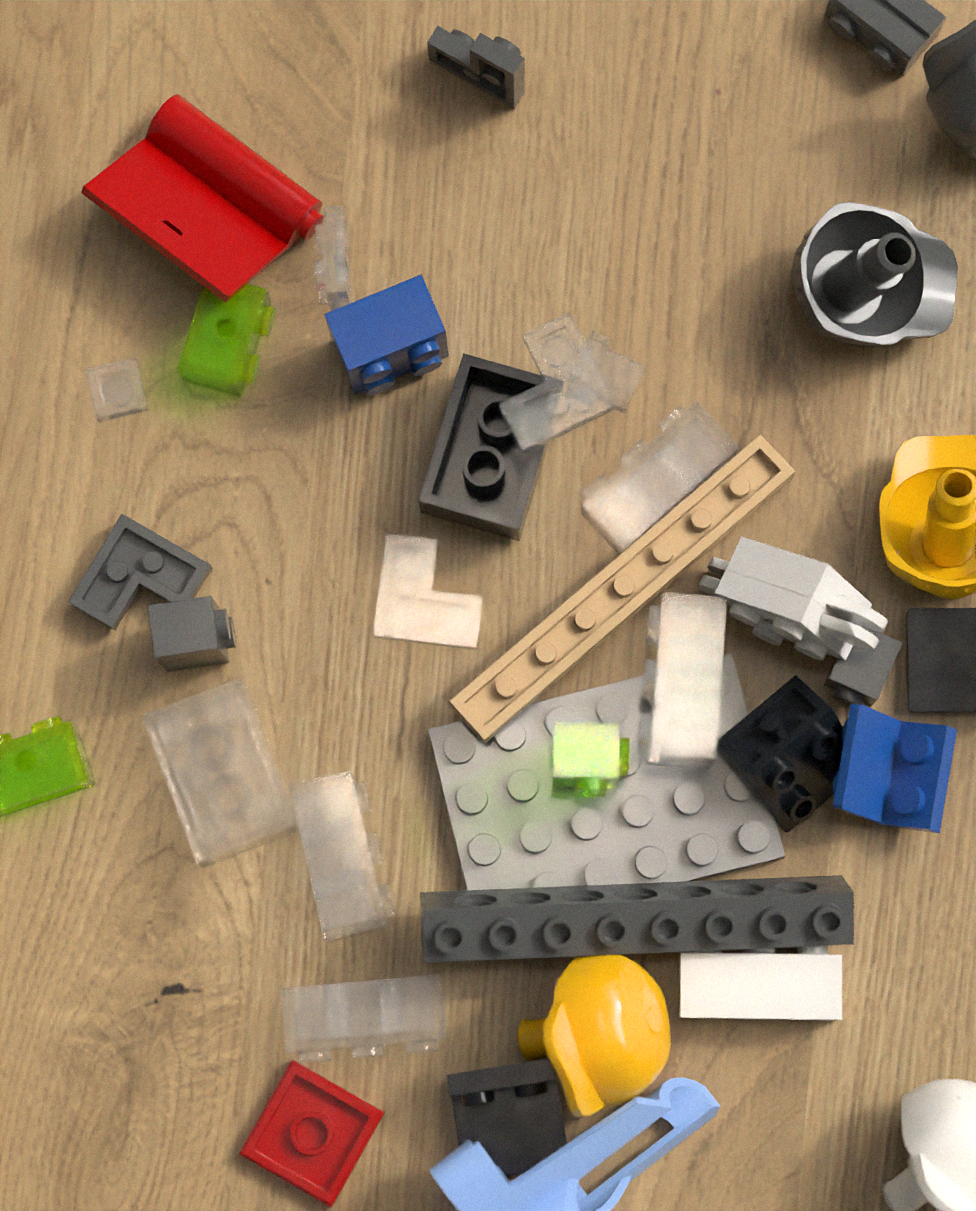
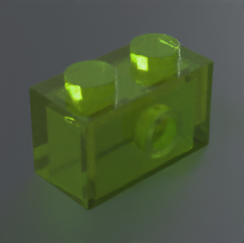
(225, 340)
(42, 765)

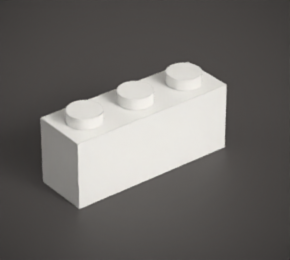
(760, 984)

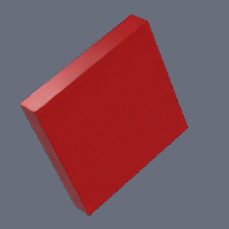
(312, 1133)

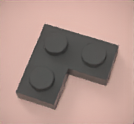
(483, 62)
(132, 560)

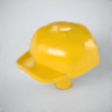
(932, 515)
(602, 1032)

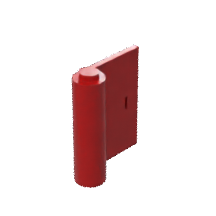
(205, 199)

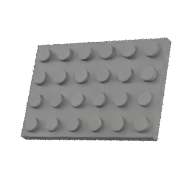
(646, 830)

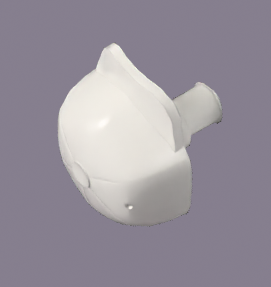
(941, 1139)

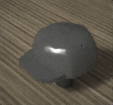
(952, 87)
(873, 277)

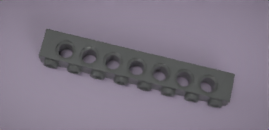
(636, 918)

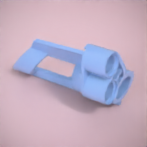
(477, 1184)

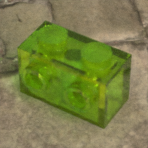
(589, 757)

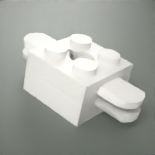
(794, 600)

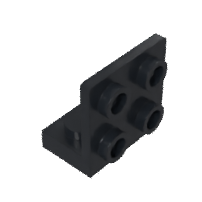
(941, 660)
(788, 751)
(510, 1113)

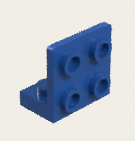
(893, 770)

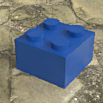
(388, 336)

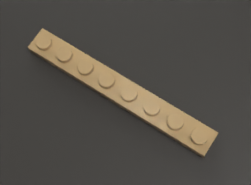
(621, 589)

